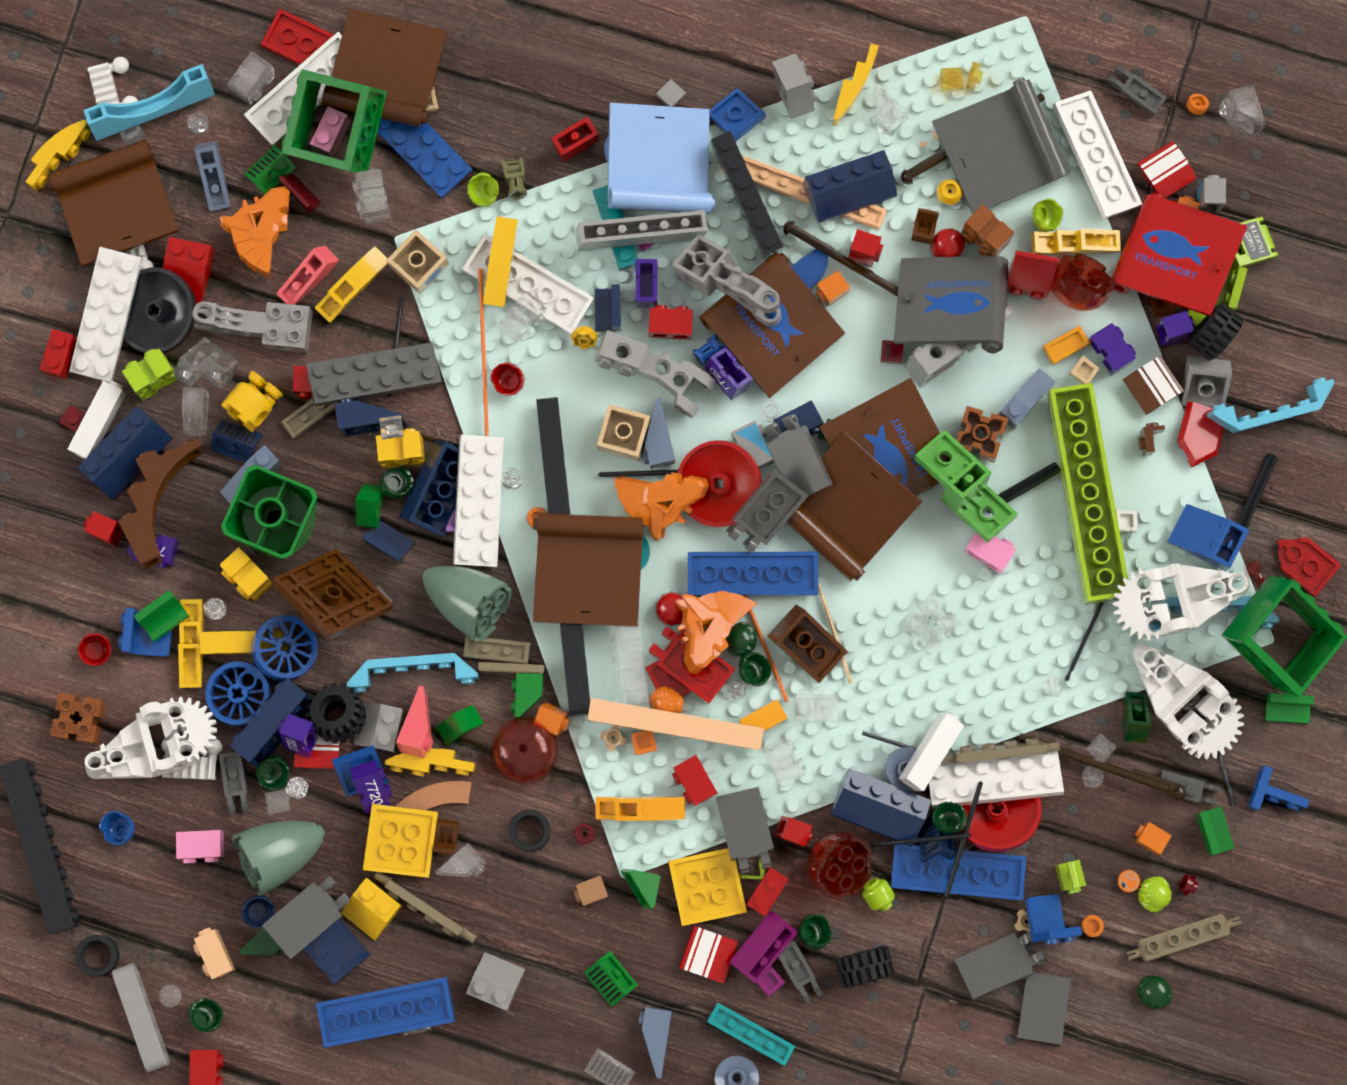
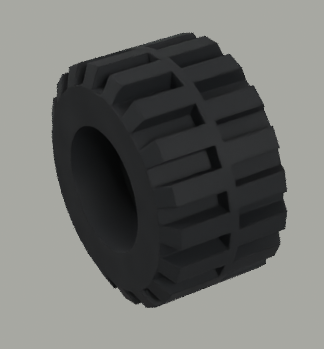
(1216, 332)
(327, 700)
(864, 966)

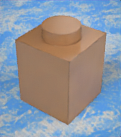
(590, 891)

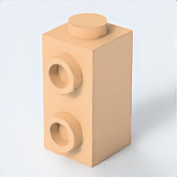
(214, 953)

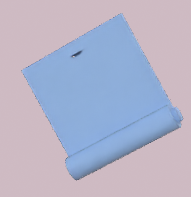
(658, 160)

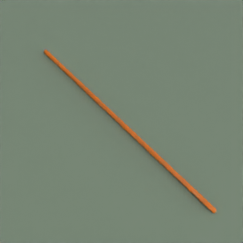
(483, 352)

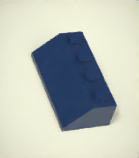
(850, 186)
(113, 461)
(434, 490)
(261, 734)
(880, 806)
(337, 952)

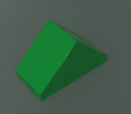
(369, 506)
(459, 724)
(643, 886)

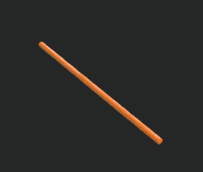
(768, 655)

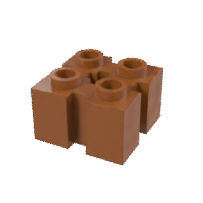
(987, 232)
(992, 428)
(69, 708)

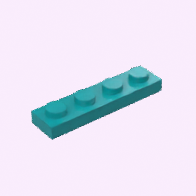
(624, 255)
(751, 1034)

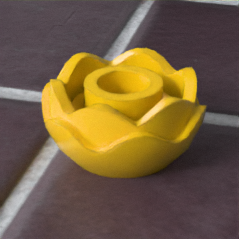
(949, 198)
(584, 337)

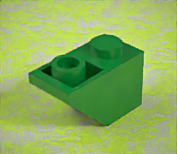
(528, 692)

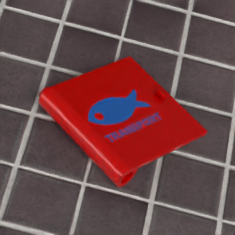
(1177, 254)

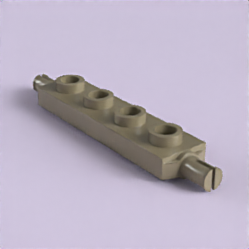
(1009, 749)
(416, 904)
(1183, 938)

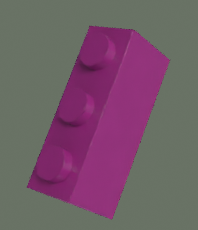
(763, 947)

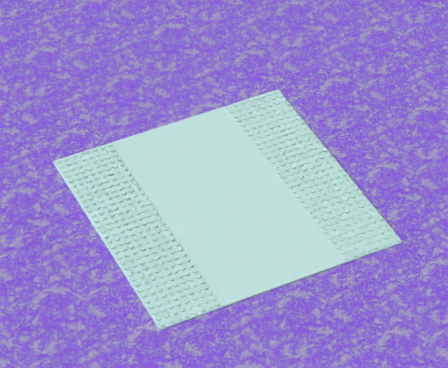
(1012, 622)

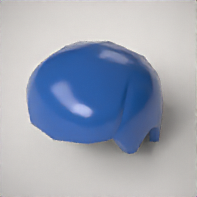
(117, 828)

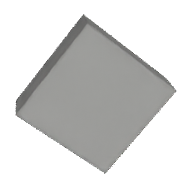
(671, 93)

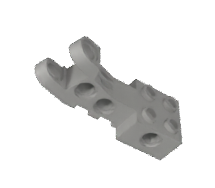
(712, 267)
(280, 327)
(938, 357)
(642, 362)

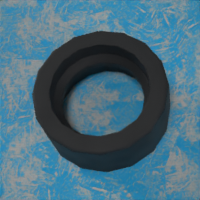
(513, 830)
(80, 955)

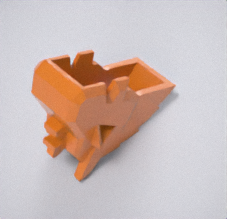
(256, 241)
(648, 499)
(716, 614)

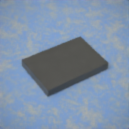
(1044, 1008)

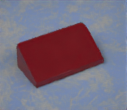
(300, 192)

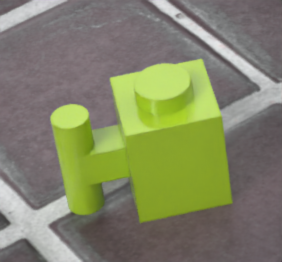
(1070, 876)

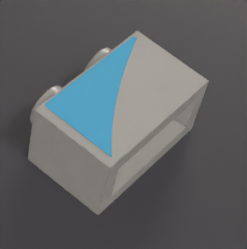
(1212, 194)
(751, 439)

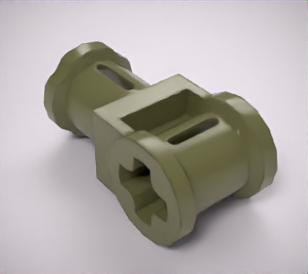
(515, 175)

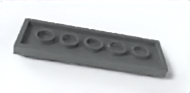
(373, 374)

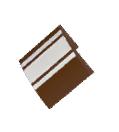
(1153, 385)

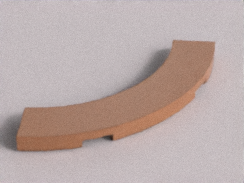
(438, 795)

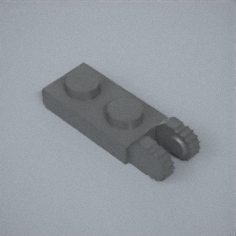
(1138, 91)
(234, 780)
(1193, 787)
(798, 970)

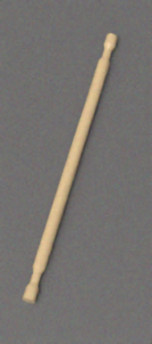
(833, 631)

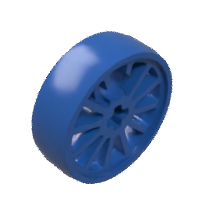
(277, 622)
(250, 669)

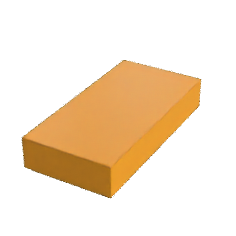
(1066, 345)
(766, 716)

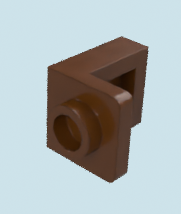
(925, 226)
(1162, 308)
(1146, 441)
(446, 836)

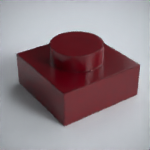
(891, 352)
(72, 418)

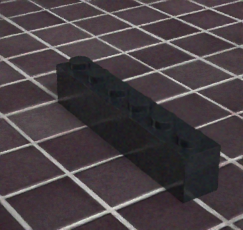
(746, 194)

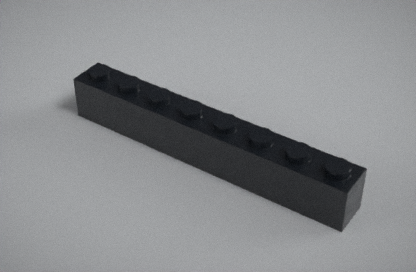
(39, 846)

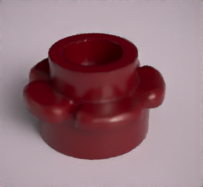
(578, 833)
(1188, 884)

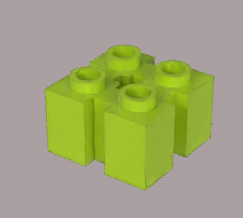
(150, 374)

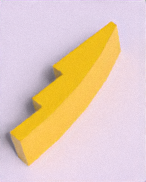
(852, 89)
(1072, 242)
(500, 261)
(234, 642)
(189, 648)

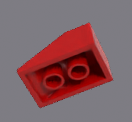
(191, 262)
(1031, 275)

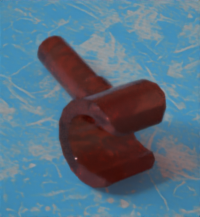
(1253, 569)

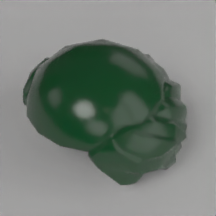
(396, 483)
(741, 639)
(754, 669)
(272, 773)
(949, 817)
(815, 931)
(1154, 992)
(205, 1015)

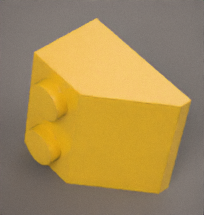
(371, 909)

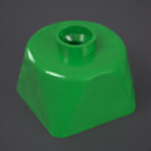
(255, 498)

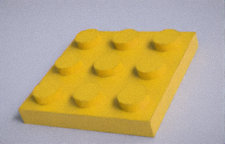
(400, 840)
(707, 887)

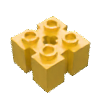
(401, 450)
(249, 577)

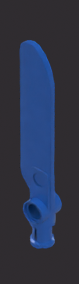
(809, 269)

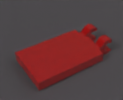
(703, 684)

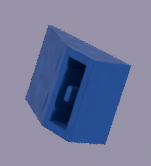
(1208, 536)

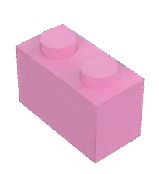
(329, 132)
(993, 554)
(200, 845)

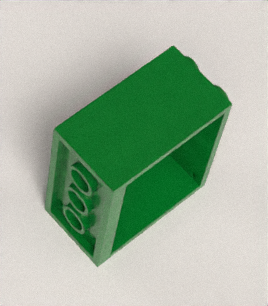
(363, 130)
(1309, 659)

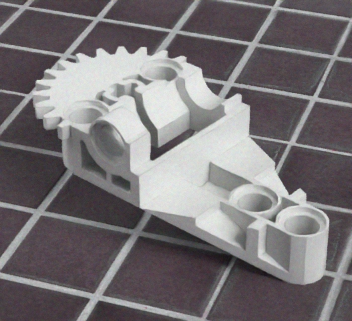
(1194, 593)
(1178, 685)
(137, 748)

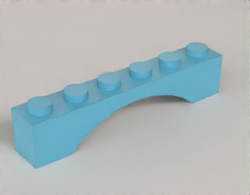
(187, 89)

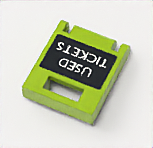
(1255, 245)

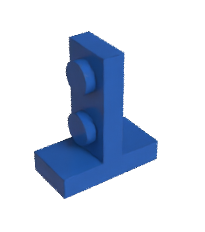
(1273, 794)

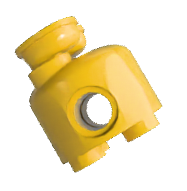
(249, 403)

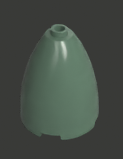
(467, 598)
(276, 851)

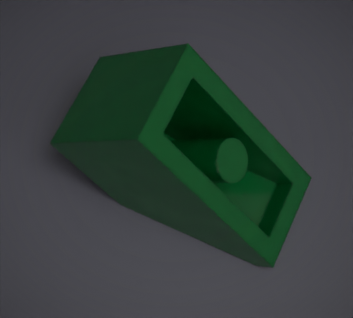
(1136, 717)
(261, 945)

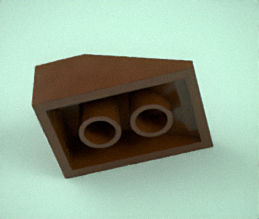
(807, 643)

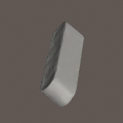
(140, 1017)

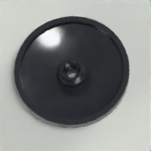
(160, 311)

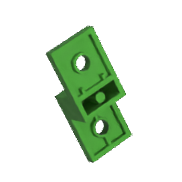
(965, 486)

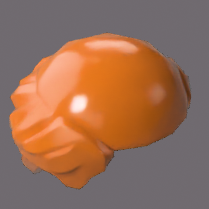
(666, 700)

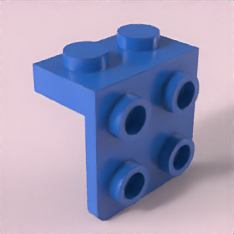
(136, 639)
(1047, 920)

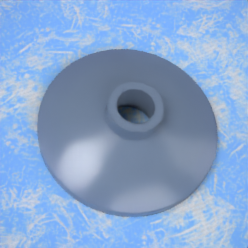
(892, 767)
(736, 1065)

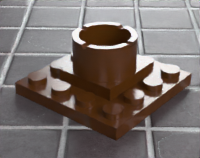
(331, 595)

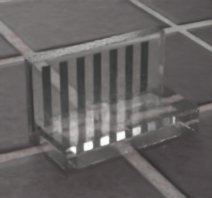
(609, 1069)

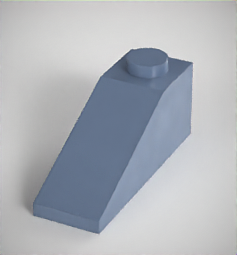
(212, 175)
(1026, 398)
(658, 442)
(262, 458)
(655, 1030)

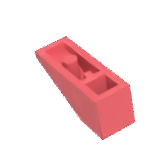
(308, 275)
(416, 734)

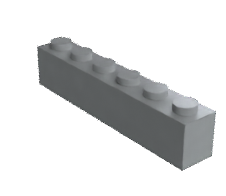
(640, 230)

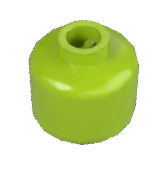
(878, 894)

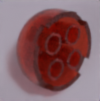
(1081, 282)
(528, 765)
(840, 865)

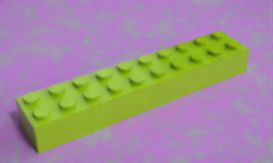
(1088, 492)

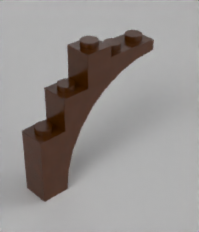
(145, 496)

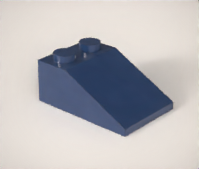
(360, 418)

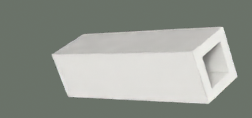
(97, 419)
(931, 751)

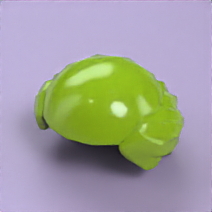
(483, 189)
(1047, 215)
(1154, 894)

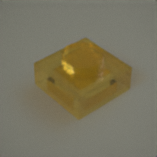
(974, 76)
(951, 79)

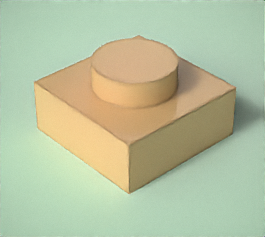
(1084, 370)

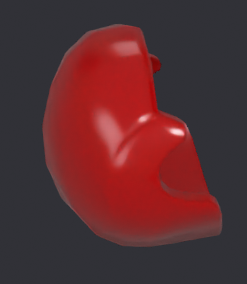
(948, 243)
(507, 379)
(667, 609)
(94, 649)

